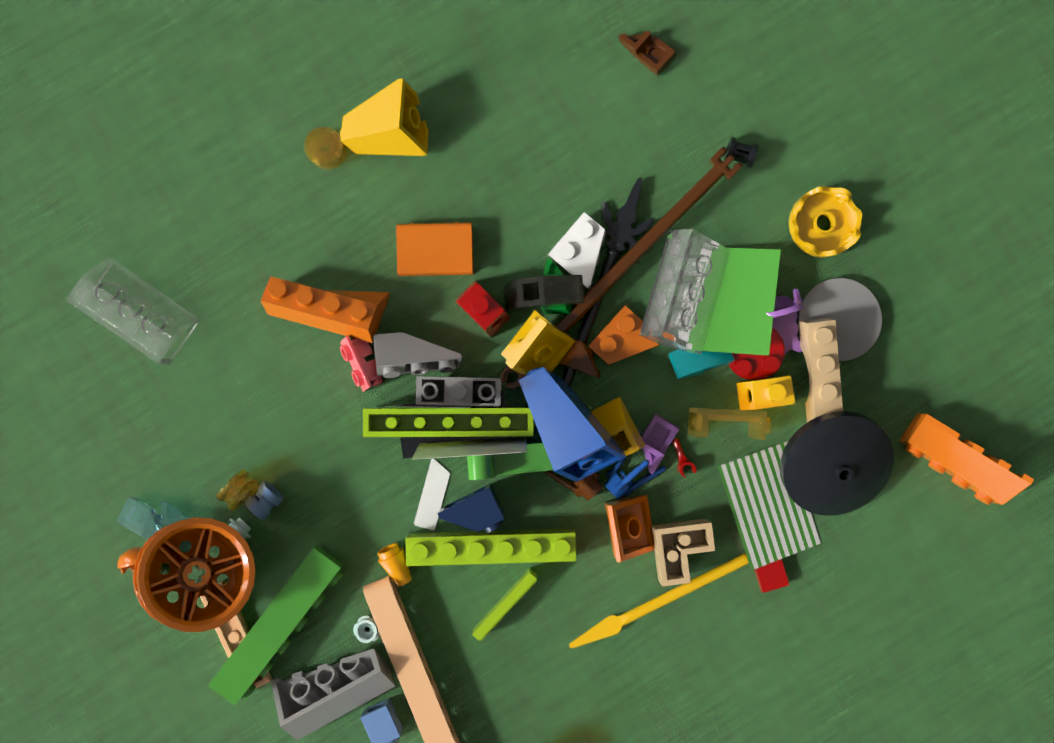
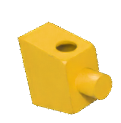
(765, 393)

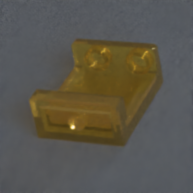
(699, 421)

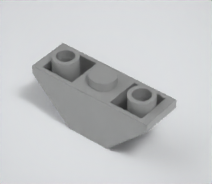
(458, 391)

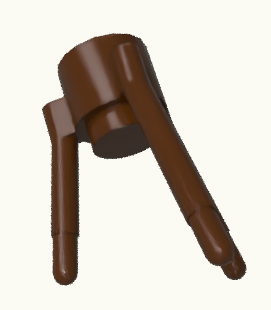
(586, 487)

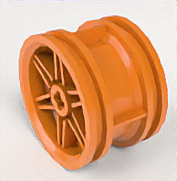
(223, 600)

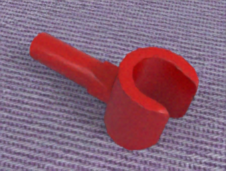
(682, 458)

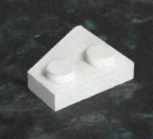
(580, 248)

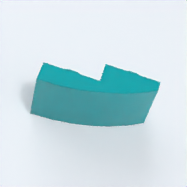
(691, 364)

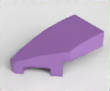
(657, 438)

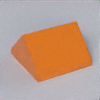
(629, 527)

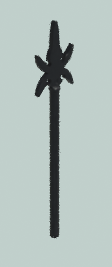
(620, 234)

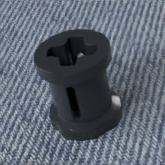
(749, 150)

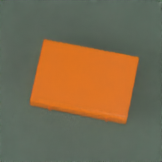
(434, 249)

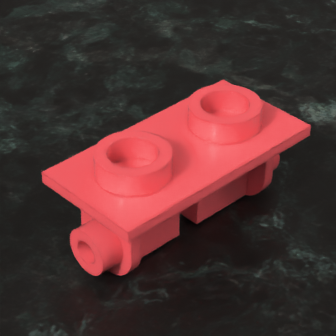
(363, 371)

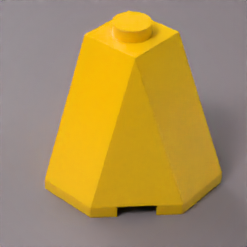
(387, 124)

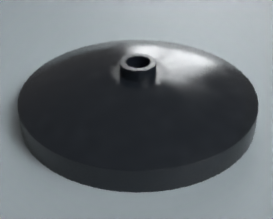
(836, 463)

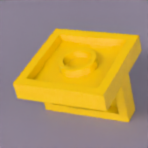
(537, 345)

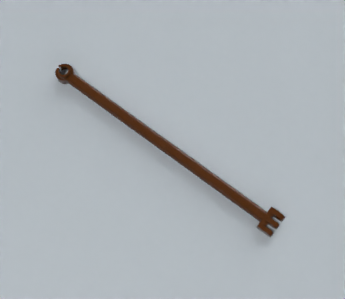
(719, 169)

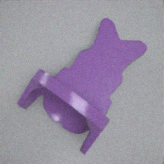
(784, 320)

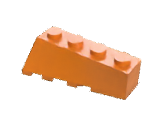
(330, 310)
(963, 461)

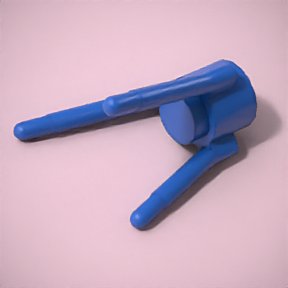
(620, 483)

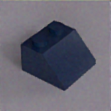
(476, 510)

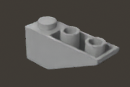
(405, 354)

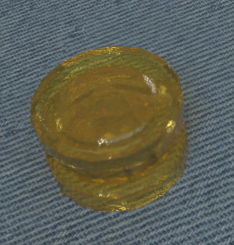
(325, 148)
(237, 490)

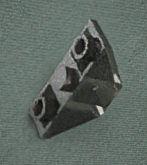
(543, 292)

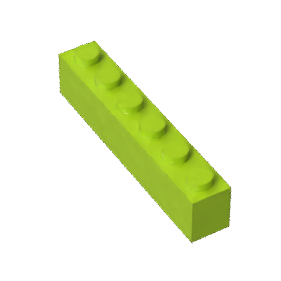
(447, 422)
(490, 547)

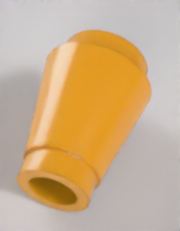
(394, 562)

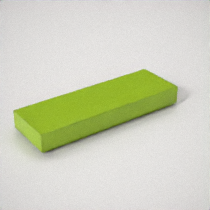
(504, 604)

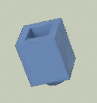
(382, 722)

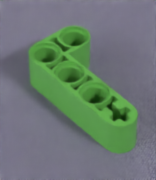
(494, 465)

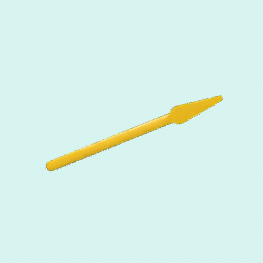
(613, 624)

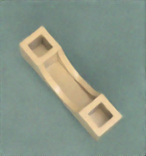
(820, 350)

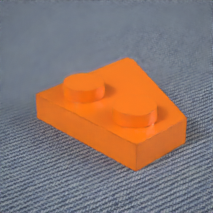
(621, 338)

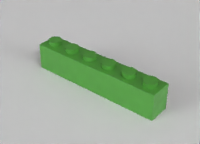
(275, 625)

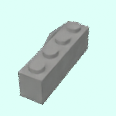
(325, 694)

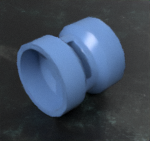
(264, 500)

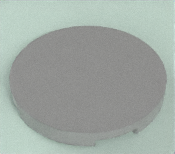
(852, 307)

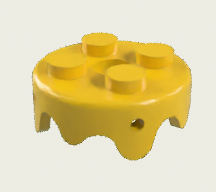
(843, 217)

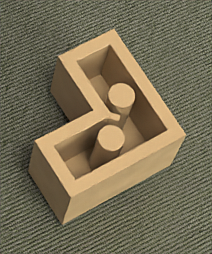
(674, 542)

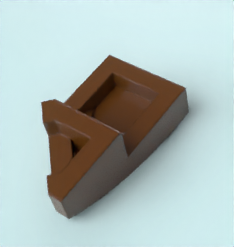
(649, 50)
(581, 359)

